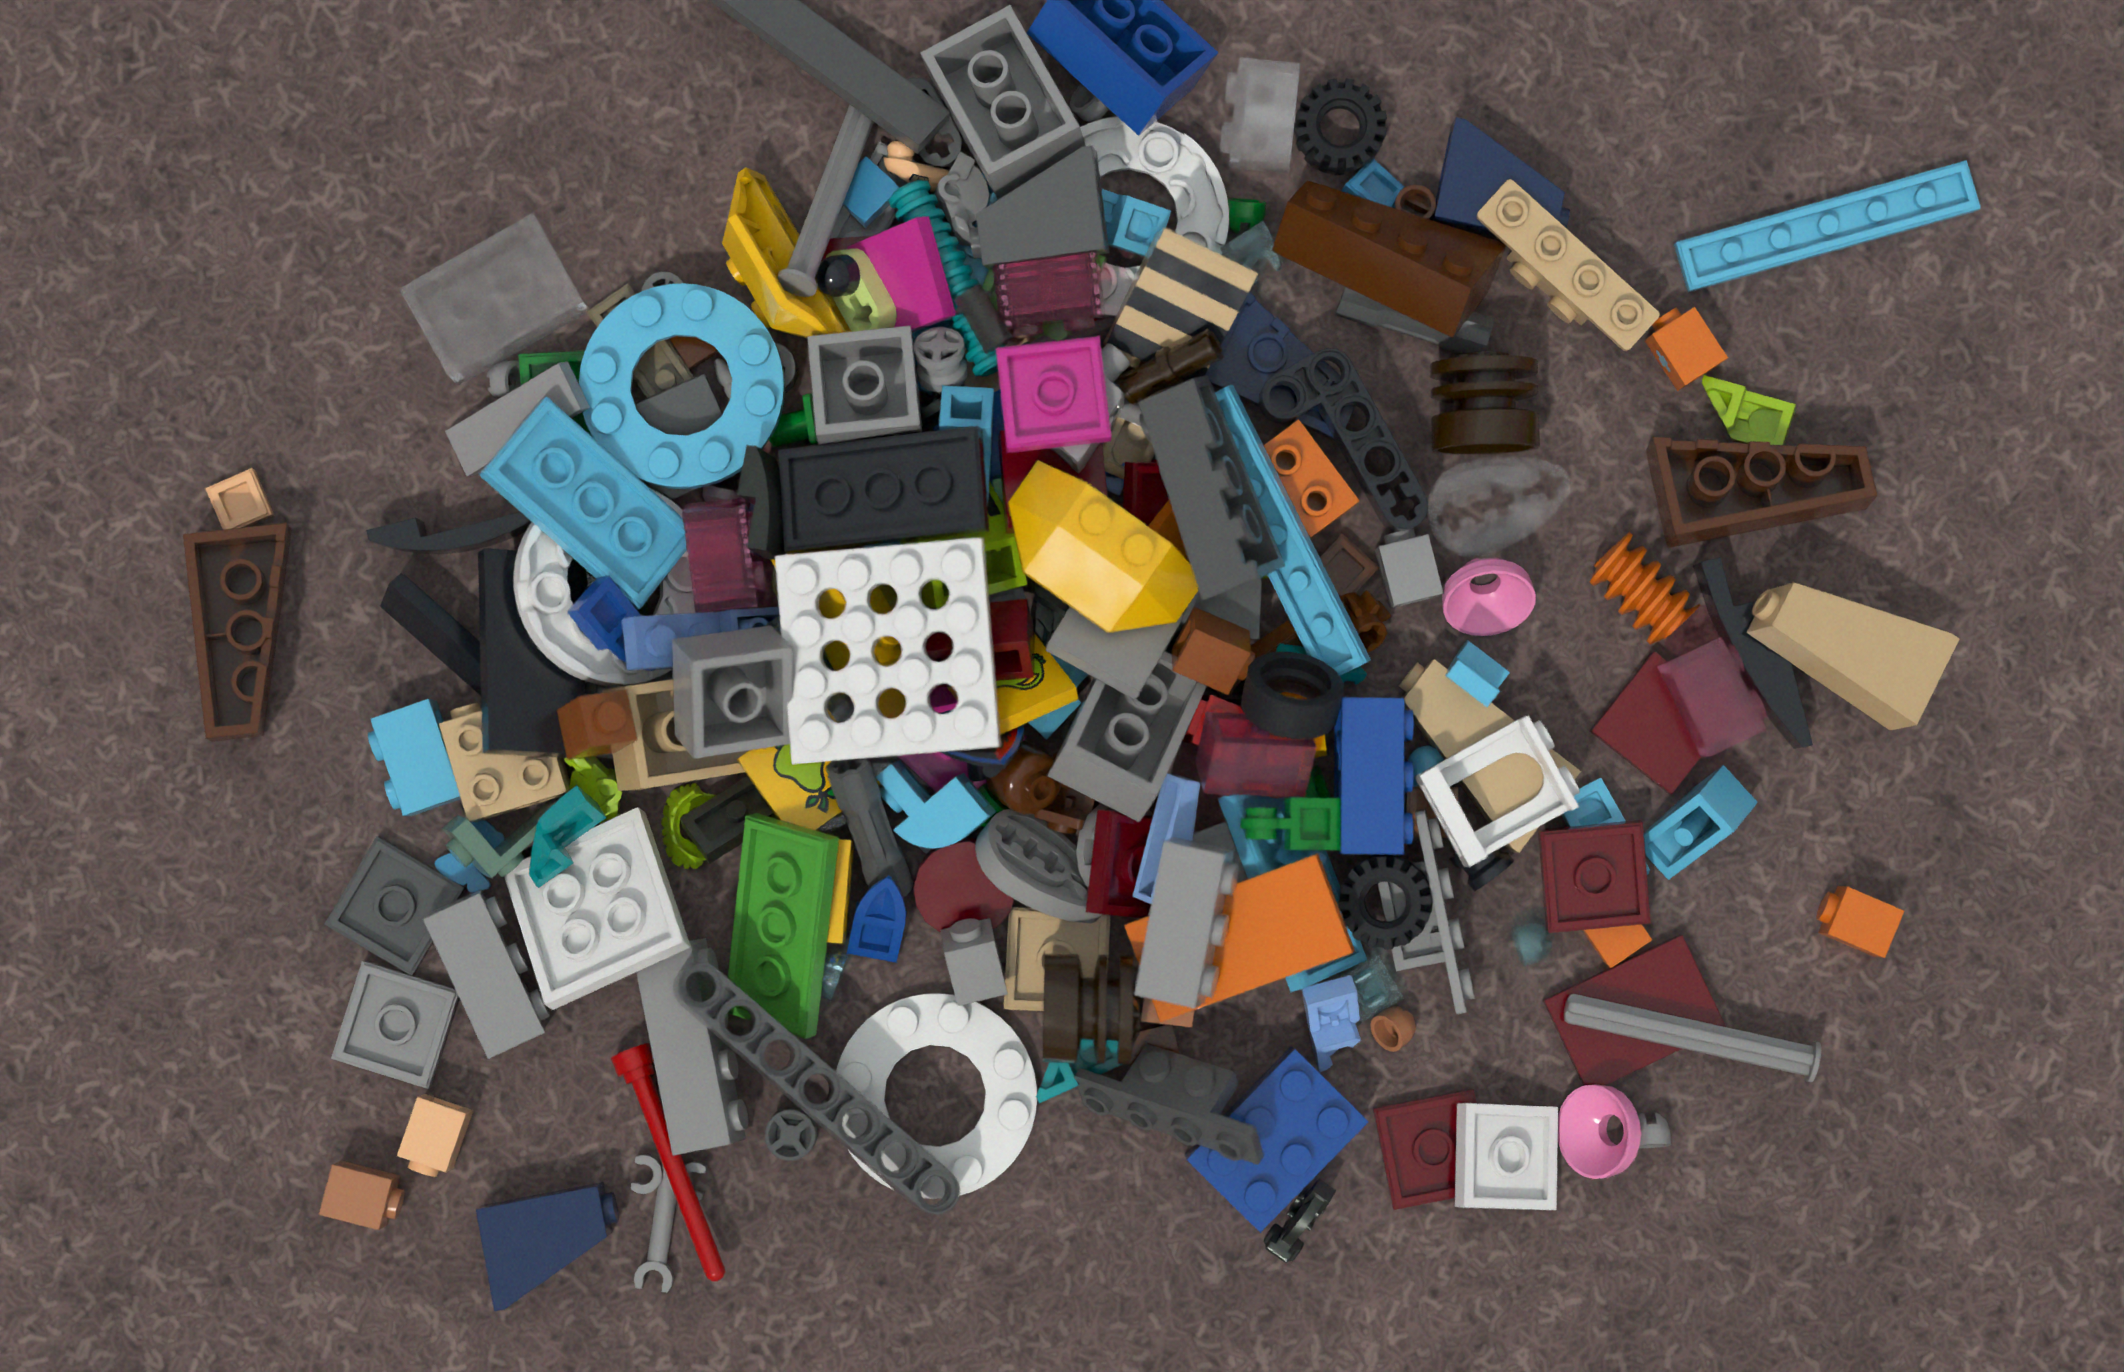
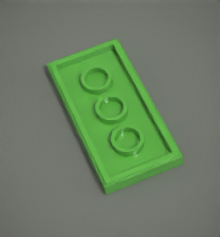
(782, 920)

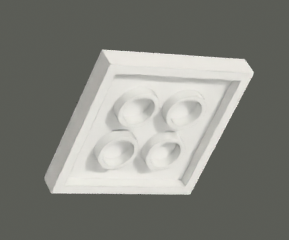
(599, 914)

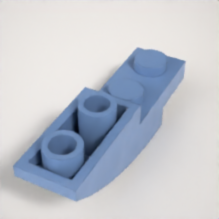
(650, 637)

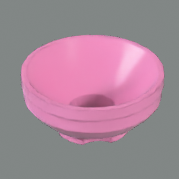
(1489, 607)
(1584, 1131)

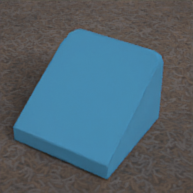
(1374, 184)
(868, 192)

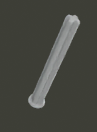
(826, 205)
(1693, 1035)

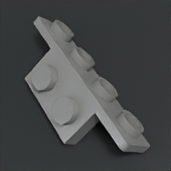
(1440, 935)

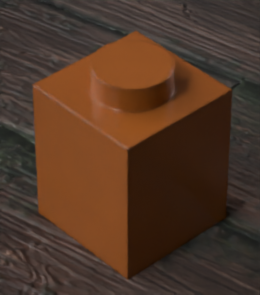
(1212, 651)
(597, 724)

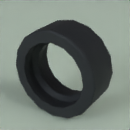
(1288, 715)

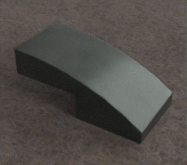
(762, 488)

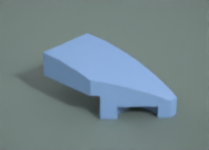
(1331, 1017)

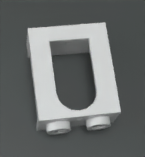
(1552, 800)

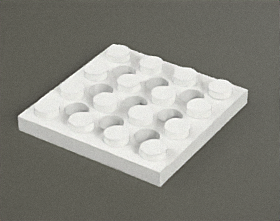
(968, 669)

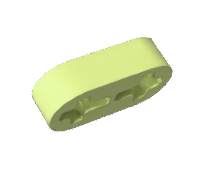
(871, 303)

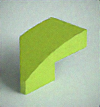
(1749, 414)

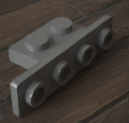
(1175, 1098)

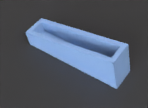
(1172, 818)

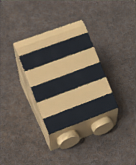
(1176, 297)

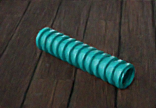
(914, 201)

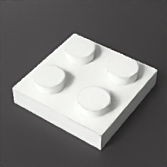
(1506, 1156)

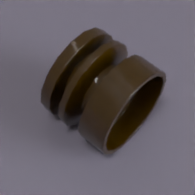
(1484, 404)
(1088, 1009)

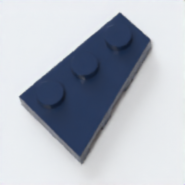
(1258, 350)

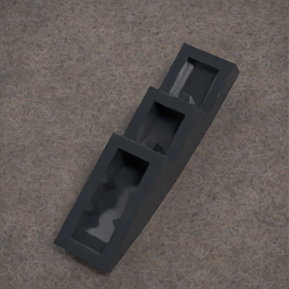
(1764, 670)

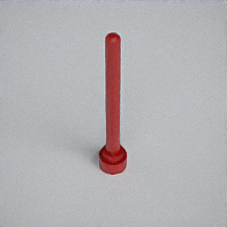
(637, 1070)

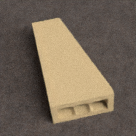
(1856, 651)
(1455, 721)

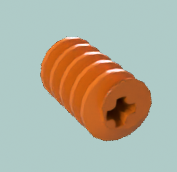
(1642, 590)

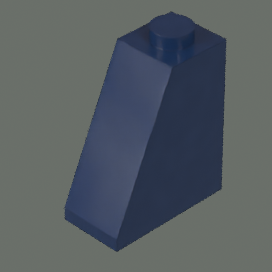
(1476, 170)
(540, 1235)

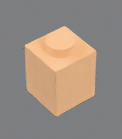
(434, 1135)

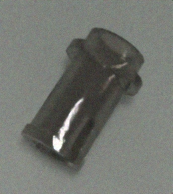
(983, 318)

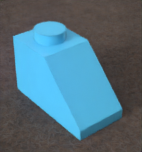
(1698, 822)

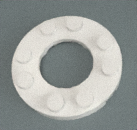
(1181, 168)
(545, 598)
(991, 1048)

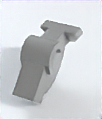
(962, 196)

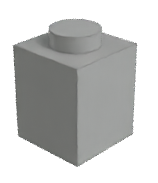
(1408, 568)
(973, 961)

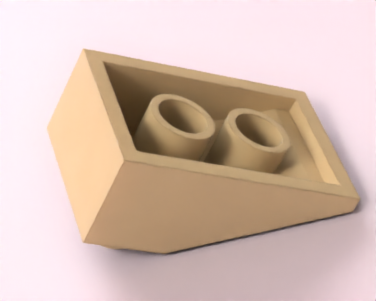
(658, 754)

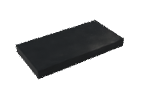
(883, 490)
(517, 680)

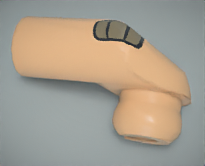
(900, 165)

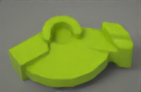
(597, 783)

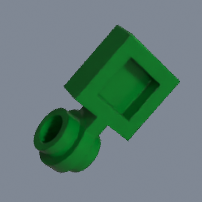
(1306, 826)

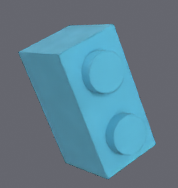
(414, 758)

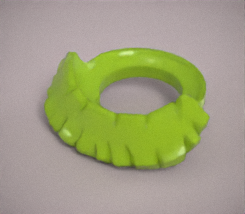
(679, 803)

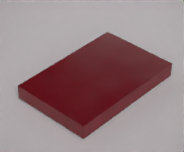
(1654, 980)

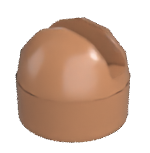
(1388, 1023)

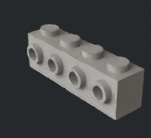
(689, 1060)

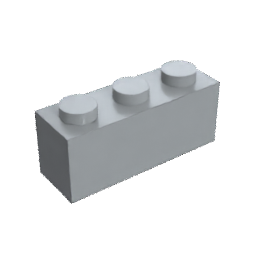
(1186, 923)
(487, 972)

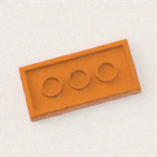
(1275, 930)

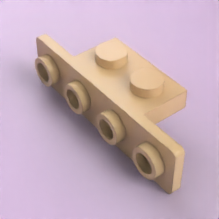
(1565, 268)

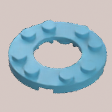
(686, 312)

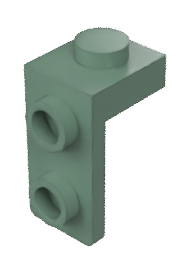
(471, 847)

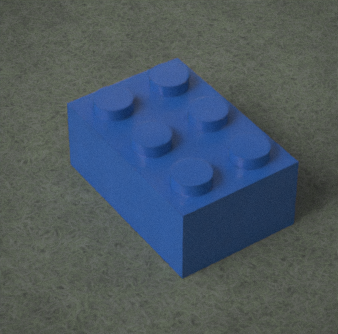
(1125, 53)
(1373, 775)
(1300, 1130)

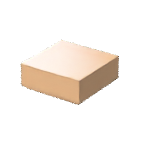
(240, 500)

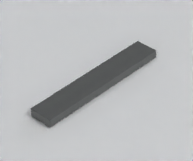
(843, 67)

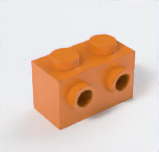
(1310, 478)

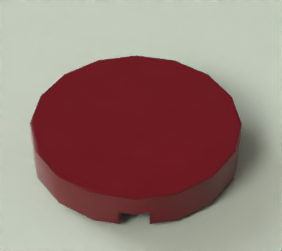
(955, 888)

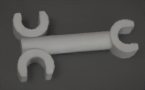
(662, 1218)

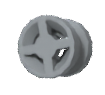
(940, 358)

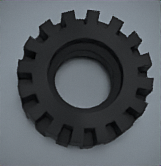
(1340, 96)
(1377, 932)

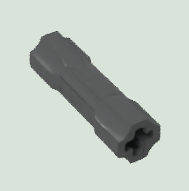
(1470, 338)
(867, 820)

